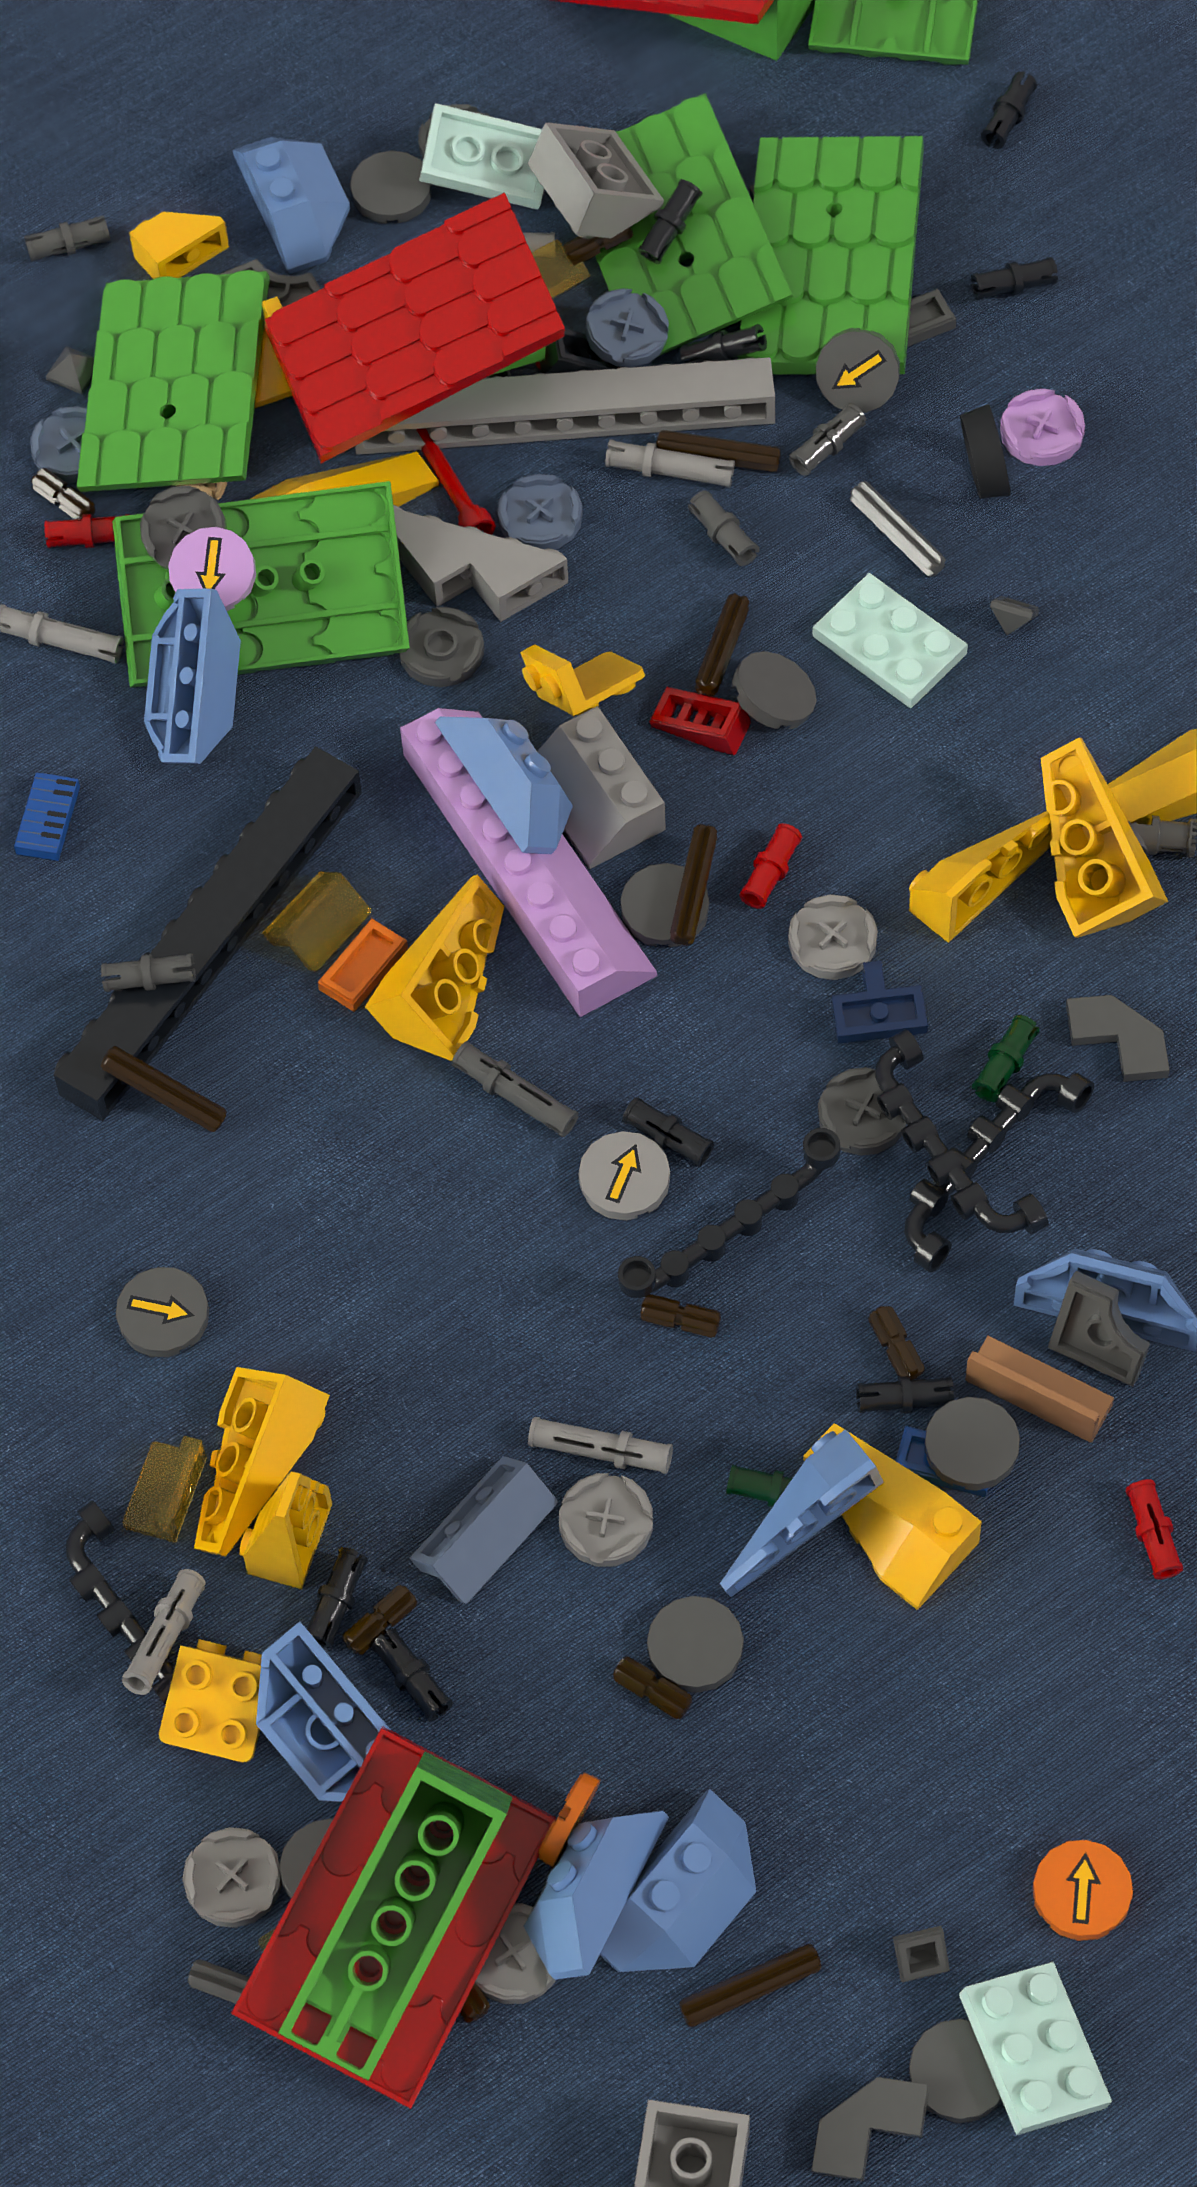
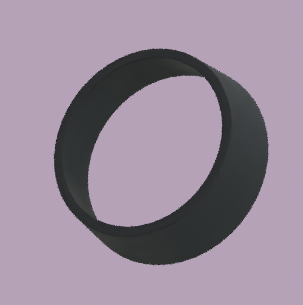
(985, 453)

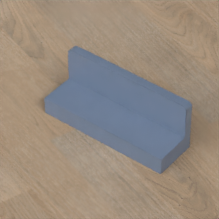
(485, 1528)

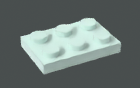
(481, 156)
(890, 640)
(1035, 2048)

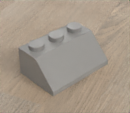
(592, 179)
(608, 789)

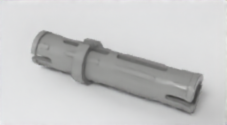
(669, 463)
(41, 629)
(601, 1445)
(171, 1617)

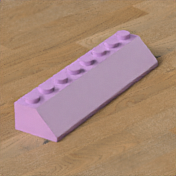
(545, 893)

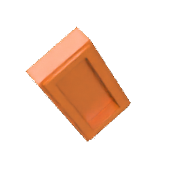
(362, 965)

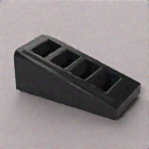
(560, 358)

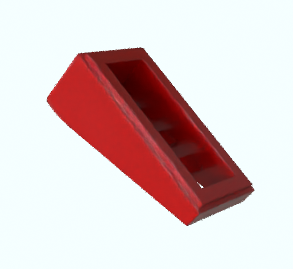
(723, 735)

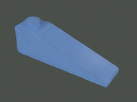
(819, 1493)

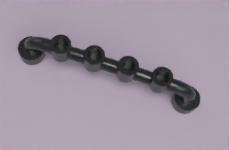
(986, 1137)
(945, 1163)
(640, 1278)
(91, 1584)

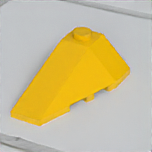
(407, 474)
(436, 982)
(266, 1431)
(909, 1528)
(287, 1531)

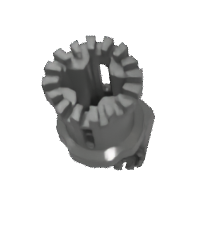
(1166, 836)

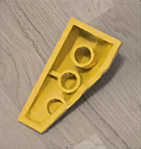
(1161, 783)
(1097, 857)
(973, 878)

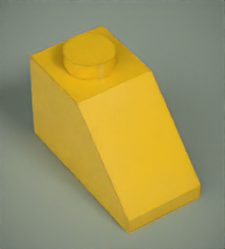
(177, 242)

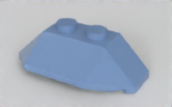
(295, 197)
(192, 677)
(511, 779)
(1146, 1295)
(314, 1714)
(590, 1890)
(685, 1892)

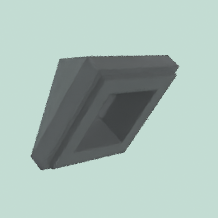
(72, 370)
(1012, 613)
(921, 1953)

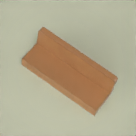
(1038, 1388)

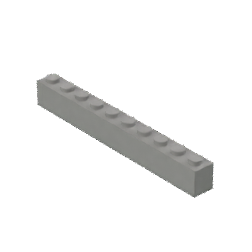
(591, 405)

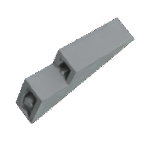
(455, 558)

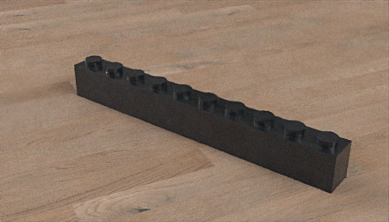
(213, 926)

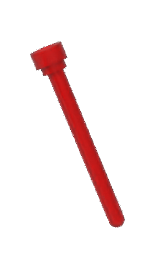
(469, 514)

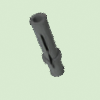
(500, 1079)

